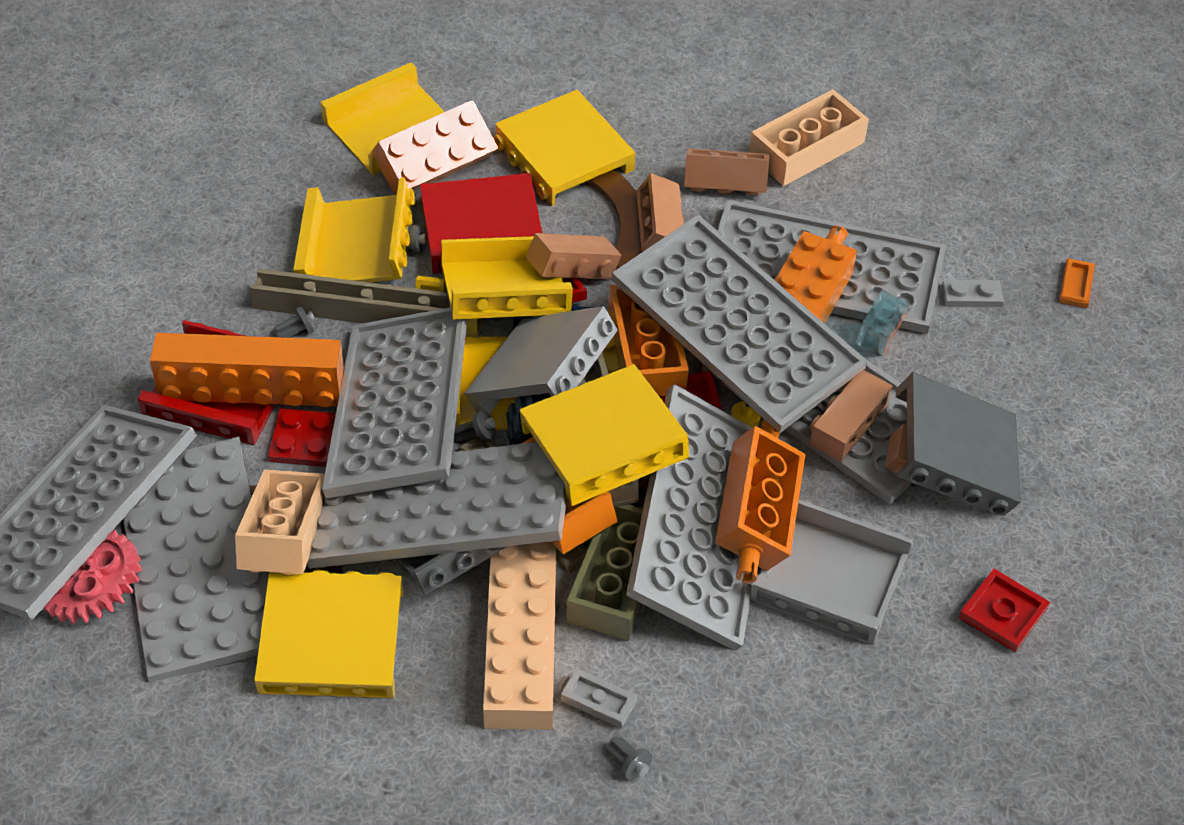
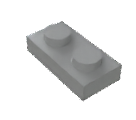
(972, 293)
(599, 698)

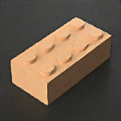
(809, 136)
(280, 522)

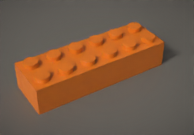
(248, 369)

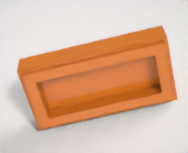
(1076, 283)

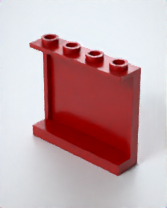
(478, 210)
(215, 418)

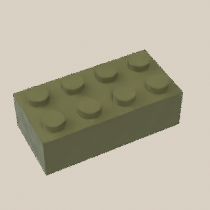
(601, 586)

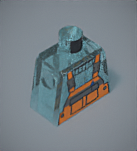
(883, 320)

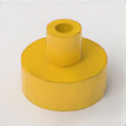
(745, 414)

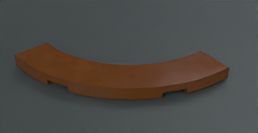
(624, 199)

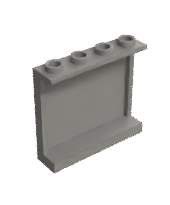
(543, 356)
(836, 573)

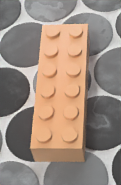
(520, 638)

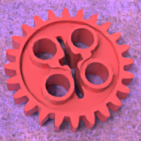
(98, 581)

